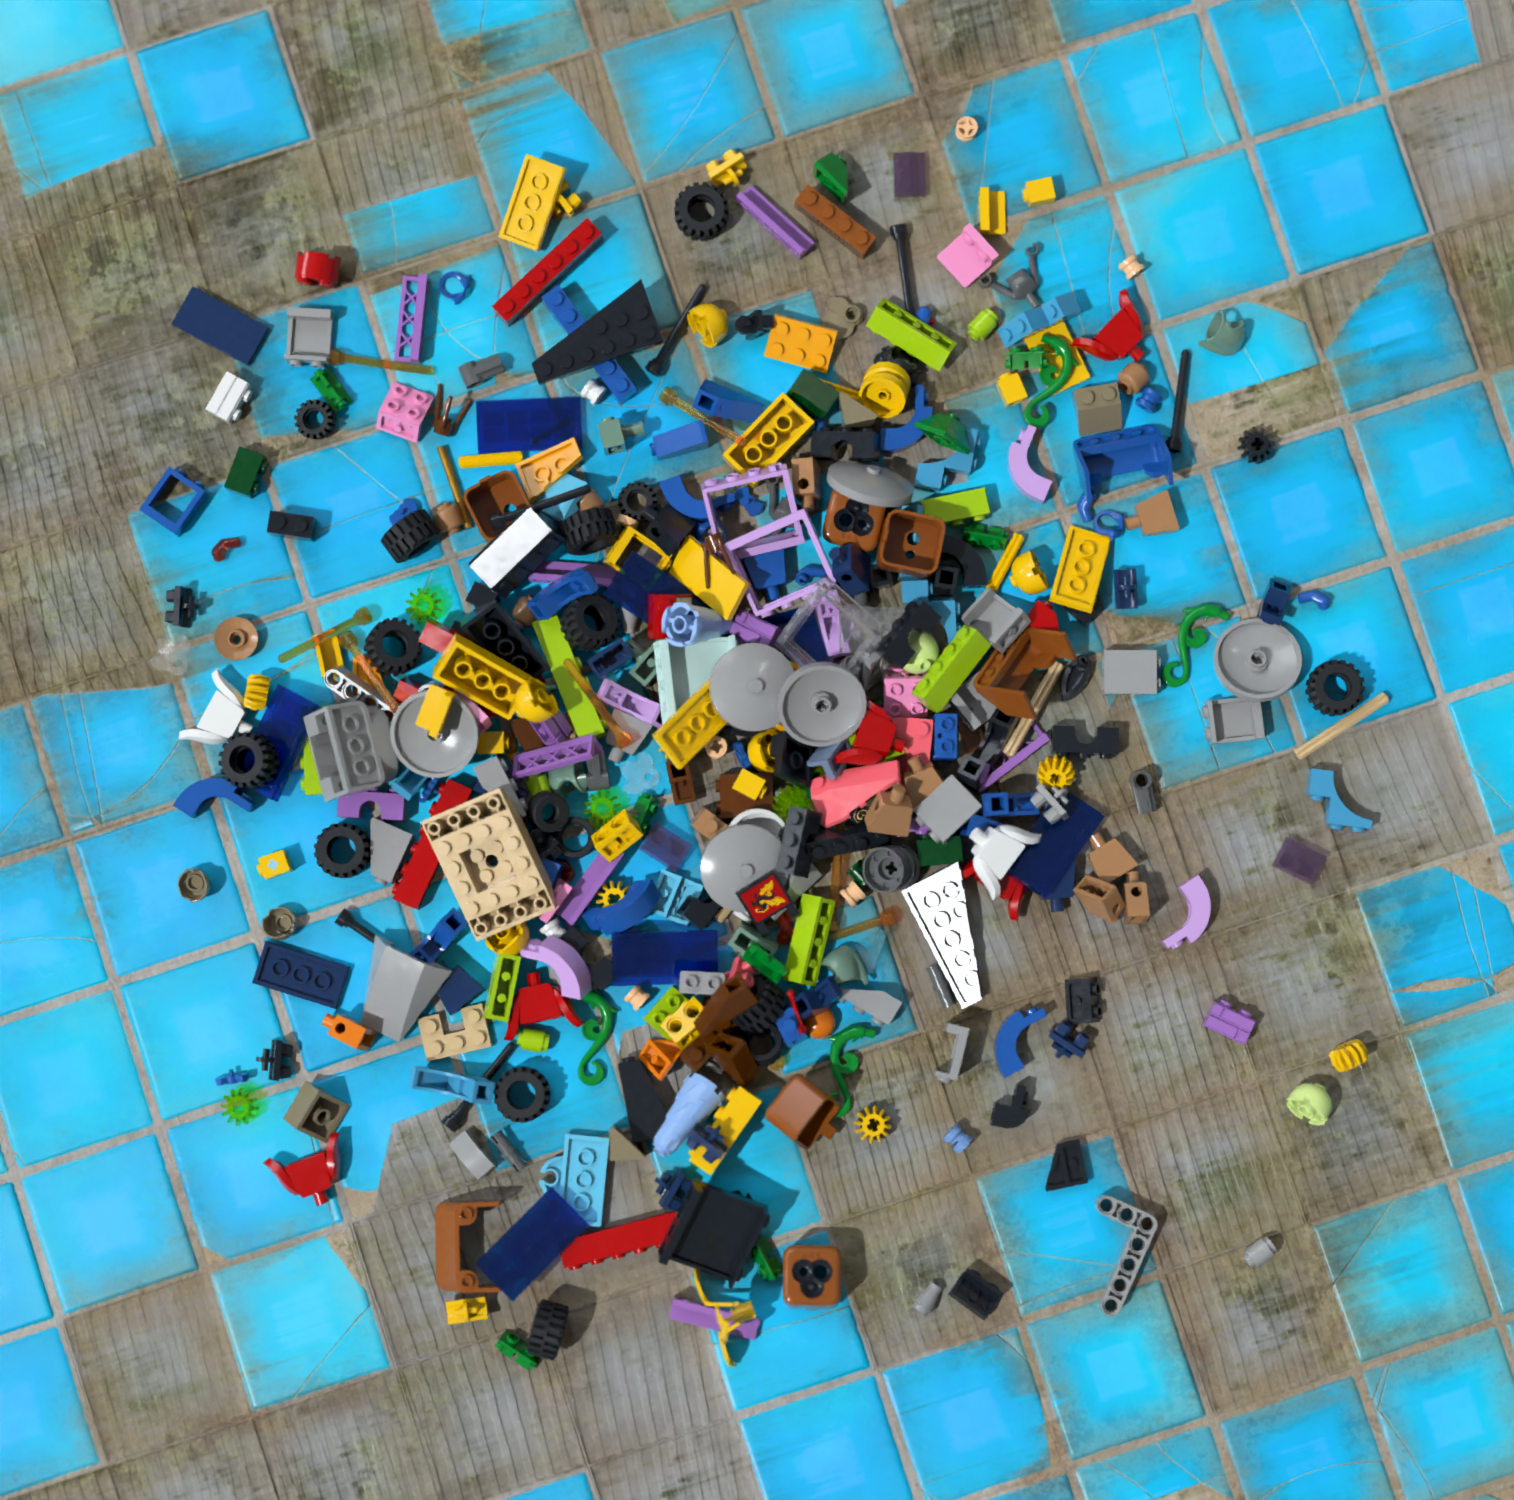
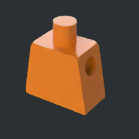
(355, 1033)

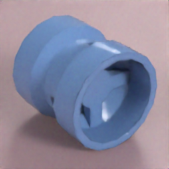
(957, 1138)

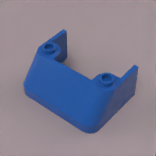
(1121, 453)

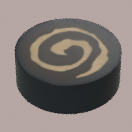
(857, 814)

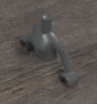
(1020, 282)
(783, 508)

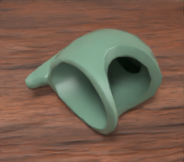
(1223, 336)
(573, 773)
(845, 965)

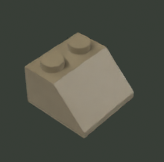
(1097, 409)
(316, 1112)

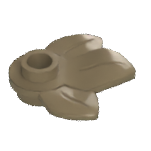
(838, 317)

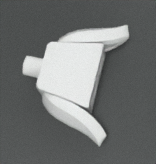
(222, 716)
(997, 851)

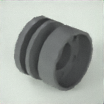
(891, 868)

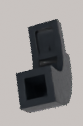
(968, 559)

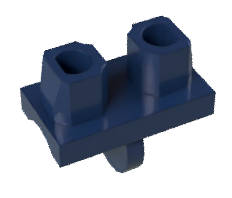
(1125, 589)
(1066, 1044)
(708, 1138)
(669, 1198)

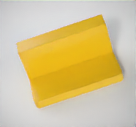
(991, 212)
(329, 655)
(435, 709)

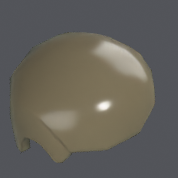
(194, 884)
(279, 923)

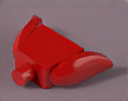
(1118, 335)
(872, 738)
(1010, 890)
(539, 1004)
(310, 1174)

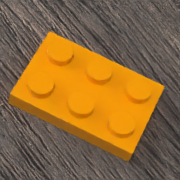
(800, 343)

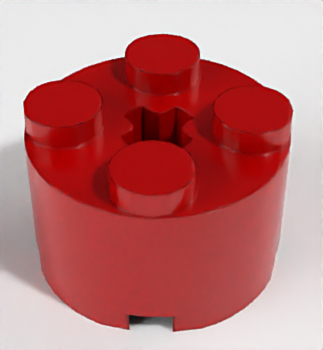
(317, 268)

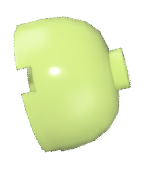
(925, 655)
(1310, 1101)

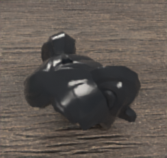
(903, 359)

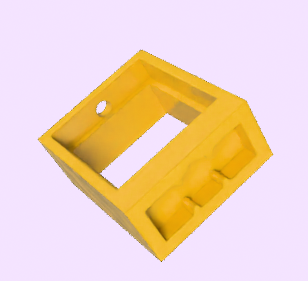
(624, 538)

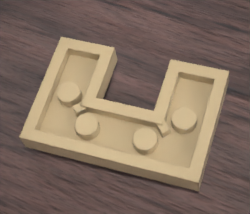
(474, 1037)

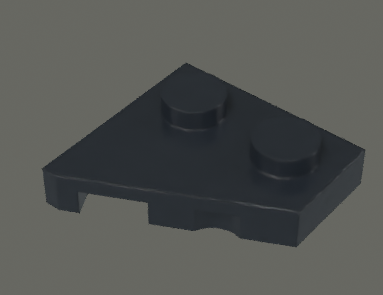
(1066, 1166)

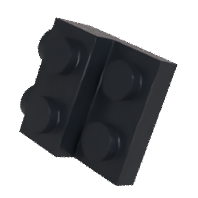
(791, 759)

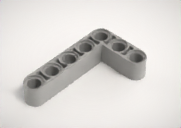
(365, 690)
(1127, 1251)

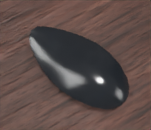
(1075, 677)

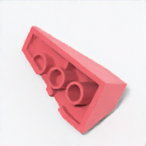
(918, 740)
(851, 789)

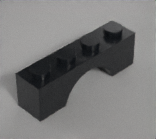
(979, 763)
(835, 843)

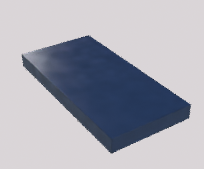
(220, 326)
(301, 974)

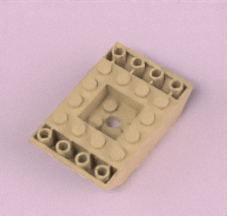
(488, 894)

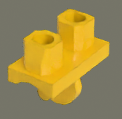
(728, 171)
(569, 204)
(467, 1310)

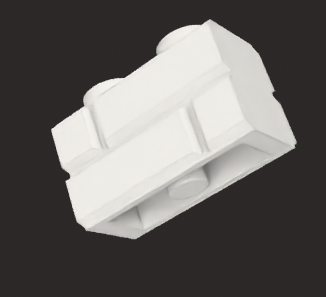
(229, 398)

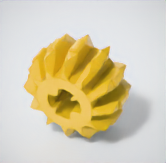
(256, 692)
(1056, 772)
(615, 891)
(1348, 1055)
(880, 1127)

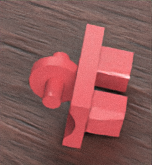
(744, 969)

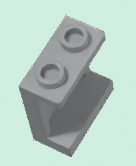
(309, 336)
(995, 619)
(1130, 672)
(968, 697)
(1232, 720)
(946, 810)
(700, 982)
(956, 1055)

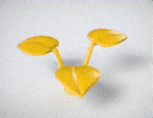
(740, 1314)

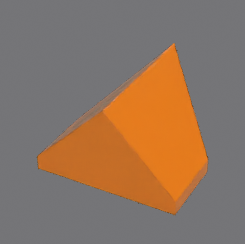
(659, 1056)

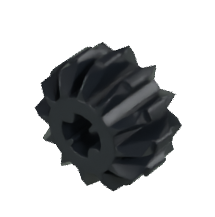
(1249, 439)

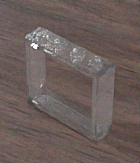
(848, 607)

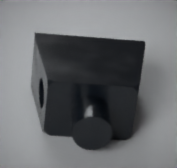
(667, 527)

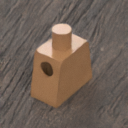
(806, 481)
(1154, 516)
(921, 780)
(890, 813)
(707, 823)
(1109, 858)
(1100, 898)
(1136, 908)

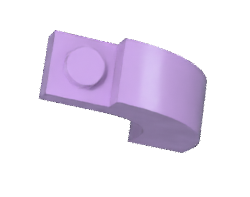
(1021, 474)
(829, 626)
(630, 703)
(1199, 911)
(565, 961)

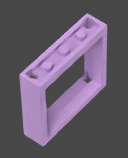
(755, 474)
(787, 600)

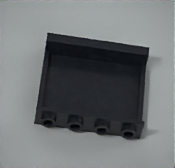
(714, 1231)

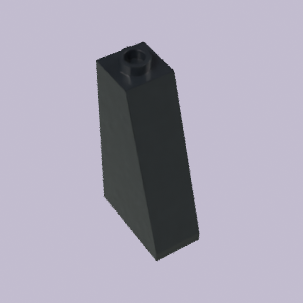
(642, 1102)

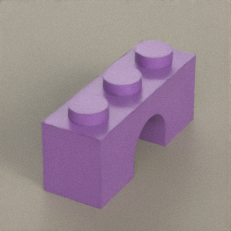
(391, 804)

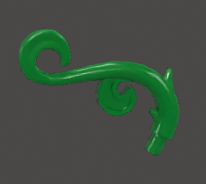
(1054, 385)
(1184, 641)
(853, 1033)
(600, 1038)

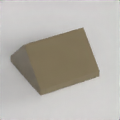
(855, 414)
(622, 1146)

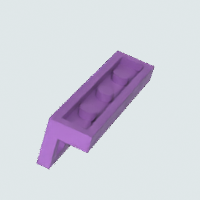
(774, 222)
(419, 319)
(551, 570)
(555, 756)
(1020, 756)
(587, 888)
(705, 1316)

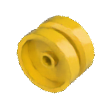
(885, 389)

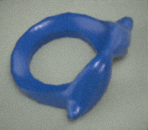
(465, 281)
(701, 527)
(1111, 533)

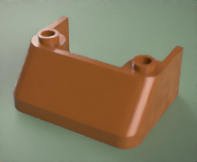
(1007, 672)
(447, 1221)

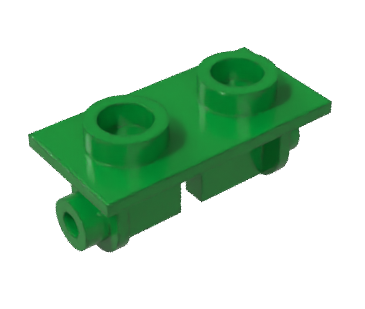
(1035, 358)
(331, 389)
(994, 539)
(647, 809)
(764, 963)
(767, 1267)
(510, 1343)

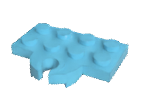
(581, 1175)

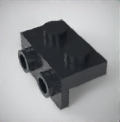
(975, 1293)

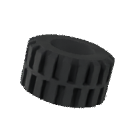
(696, 194)
(589, 531)
(410, 535)
(579, 632)
(405, 635)
(1348, 675)
(233, 760)
(324, 844)
(765, 1011)
(503, 1087)
(547, 1329)

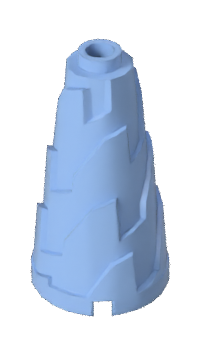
(692, 624)
(692, 1105)

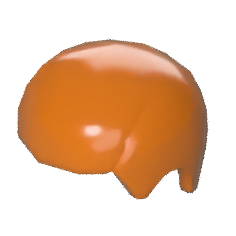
(821, 1025)

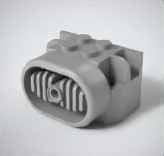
(351, 748)

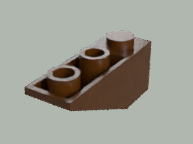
(726, 1003)

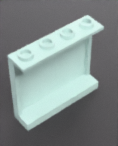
(685, 669)

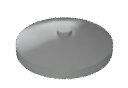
(870, 483)
(1257, 660)
(747, 686)
(821, 704)
(432, 755)
(737, 859)

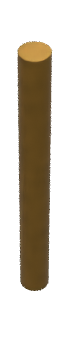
(454, 486)

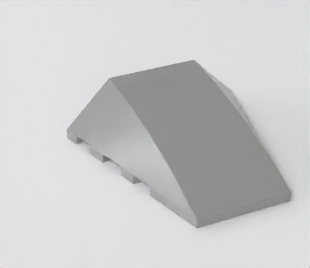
(398, 989)

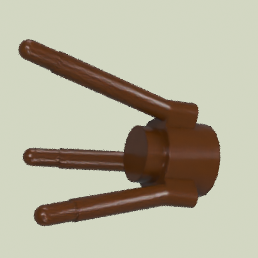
(443, 425)
(715, 544)

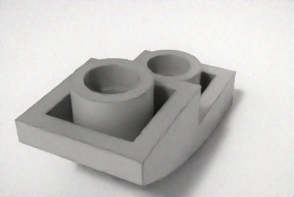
(472, 1155)

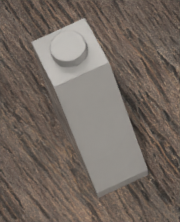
(387, 850)

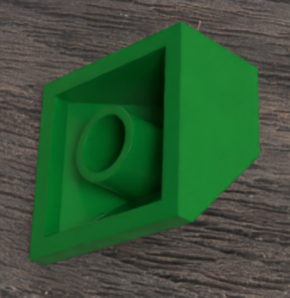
(832, 174)
(945, 431)

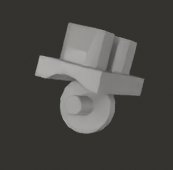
(1056, 811)

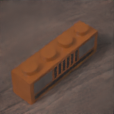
(835, 222)

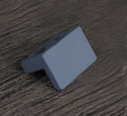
(826, 757)

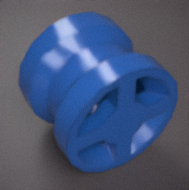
(1148, 400)

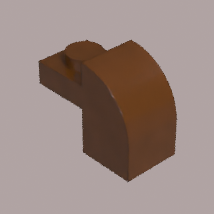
(681, 784)

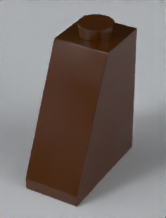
(733, 1058)

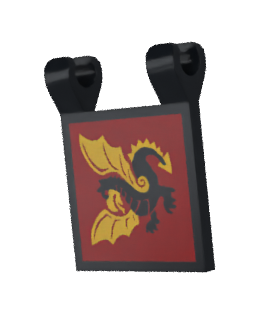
(764, 899)

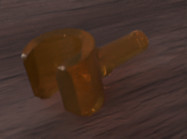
(510, 755)

